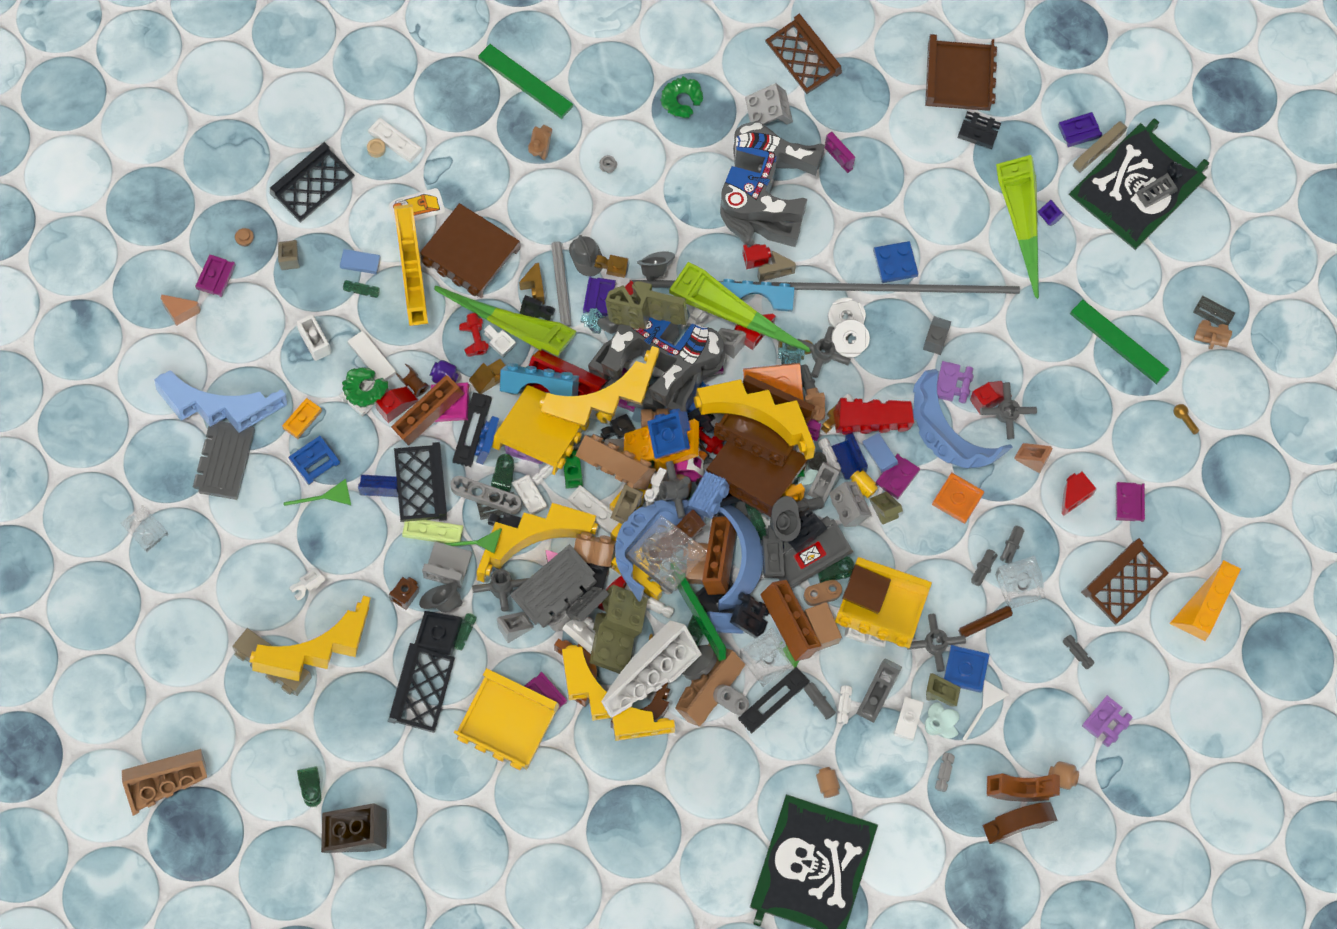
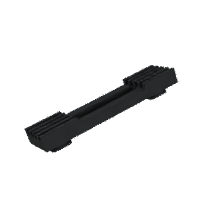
(465, 454)
(754, 719)

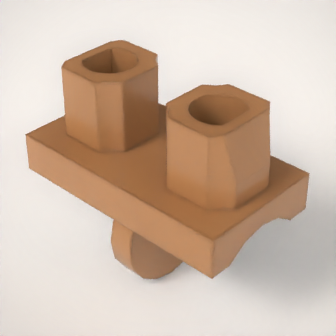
(540, 141)
(1213, 335)
(818, 400)

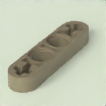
(1100, 146)

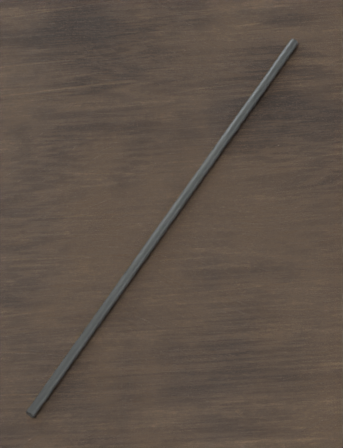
(873, 287)

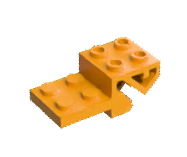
(640, 444)

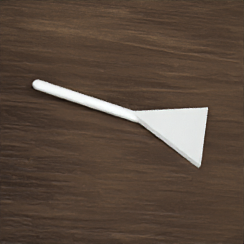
(991, 695)

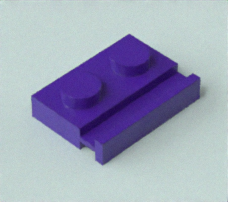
(1080, 129)
(597, 293)

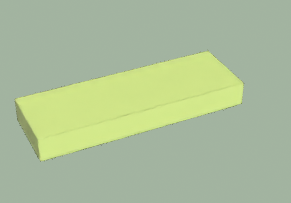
(432, 531)

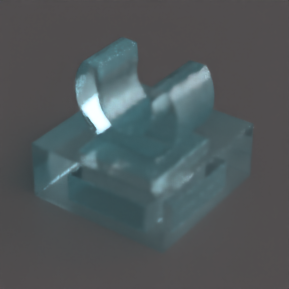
(591, 320)

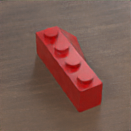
(588, 382)
(872, 416)

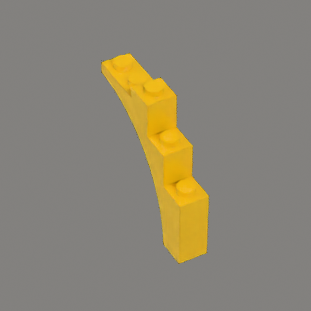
(411, 265)

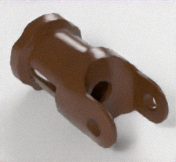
(414, 382)

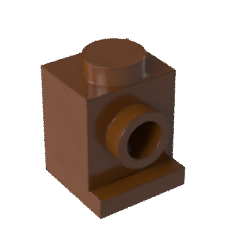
(402, 598)

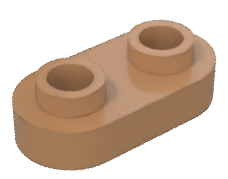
(823, 593)

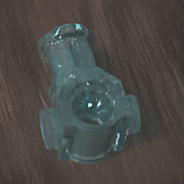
(790, 354)

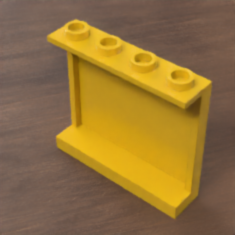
(537, 433)
(899, 611)
(507, 720)

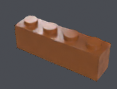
(427, 410)
(719, 556)
(790, 620)

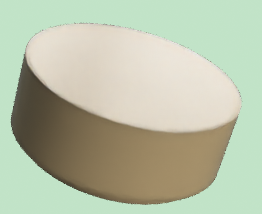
(376, 148)

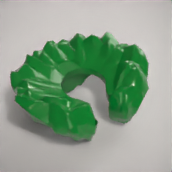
(672, 90)
(355, 394)

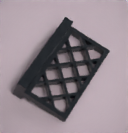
(298, 174)
(437, 483)
(405, 681)

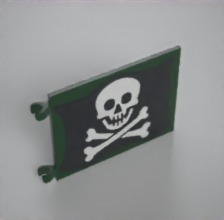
(1133, 164)
(813, 866)

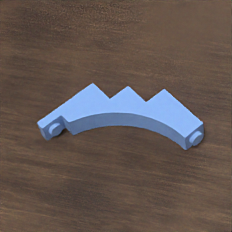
(240, 410)

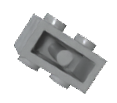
(850, 504)

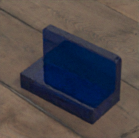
(849, 456)
(378, 486)

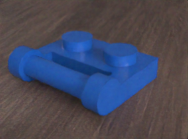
(311, 454)

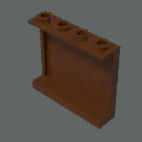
(960, 74)
(469, 250)
(756, 436)
(755, 478)

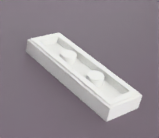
(395, 140)
(371, 356)
(586, 502)

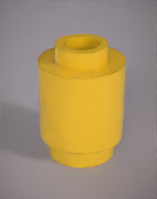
(865, 482)

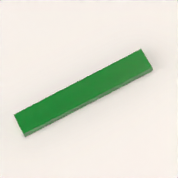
(525, 81)
(1119, 341)
(702, 619)

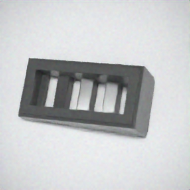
(1159, 182)

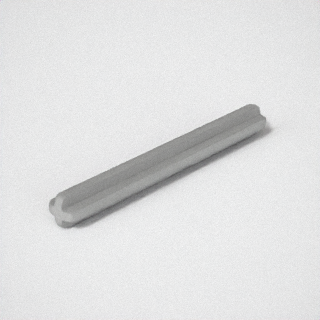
(561, 283)

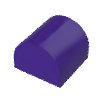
(1050, 213)

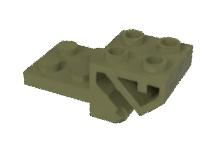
(642, 304)
(617, 629)

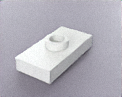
(529, 495)
(908, 718)

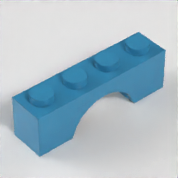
(779, 296)
(514, 379)

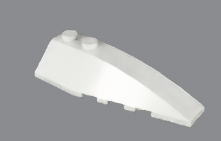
(654, 665)

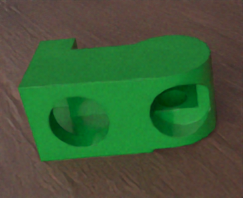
(572, 471)

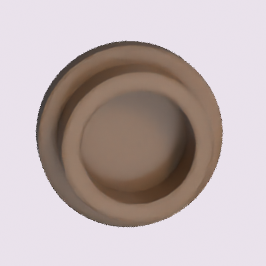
(244, 237)

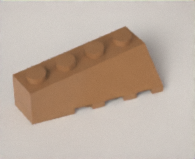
(615, 462)
(698, 698)
(161, 778)

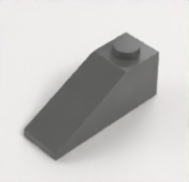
(879, 690)

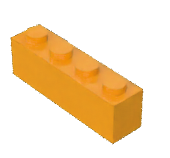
(1205, 606)

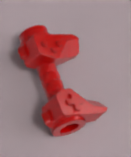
(474, 325)
(714, 443)

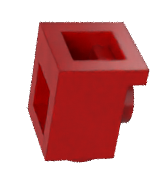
(756, 255)

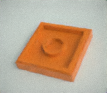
(958, 498)

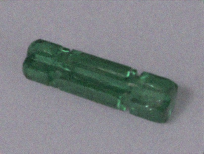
(360, 288)
(757, 521)
(465, 631)

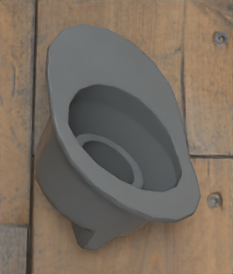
(584, 253)
(655, 264)
(785, 519)
(442, 598)

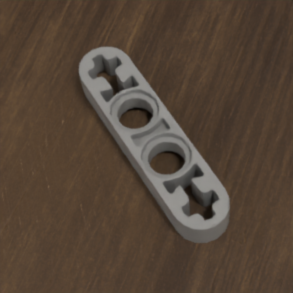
(484, 498)

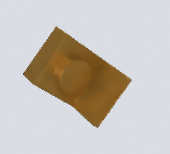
(533, 281)
(487, 376)

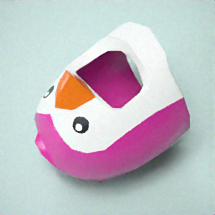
(693, 467)

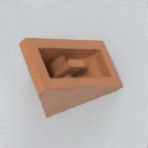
(179, 308)
(1033, 456)

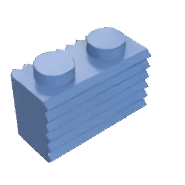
(708, 495)

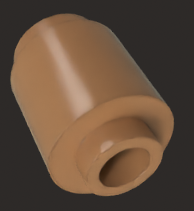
(828, 782)

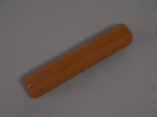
(985, 621)

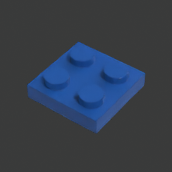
(895, 262)
(487, 436)
(966, 668)

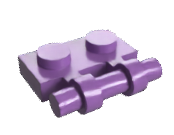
(947, 382)
(1103, 716)

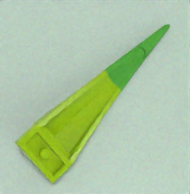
(1019, 190)
(711, 296)
(537, 332)

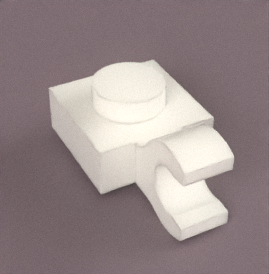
(696, 317)
(500, 342)
(308, 582)

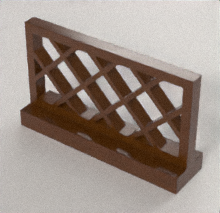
(815, 43)
(1113, 569)

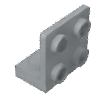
(769, 105)
(447, 564)

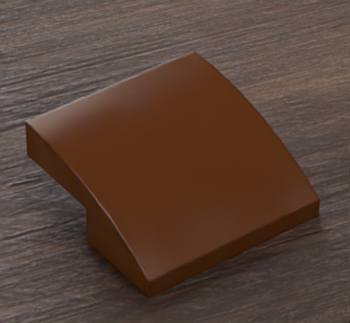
(866, 589)

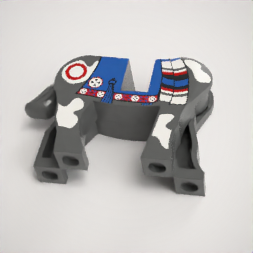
(746, 194)
(685, 365)

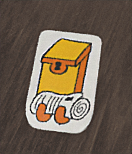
(424, 204)

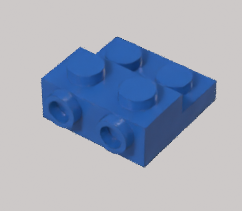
(669, 433)

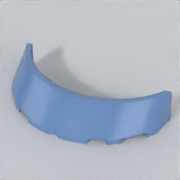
(938, 433)
(633, 530)
(751, 559)

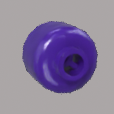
(442, 369)

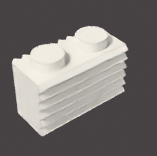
(313, 337)

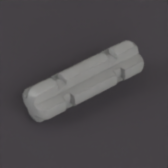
(944, 772)

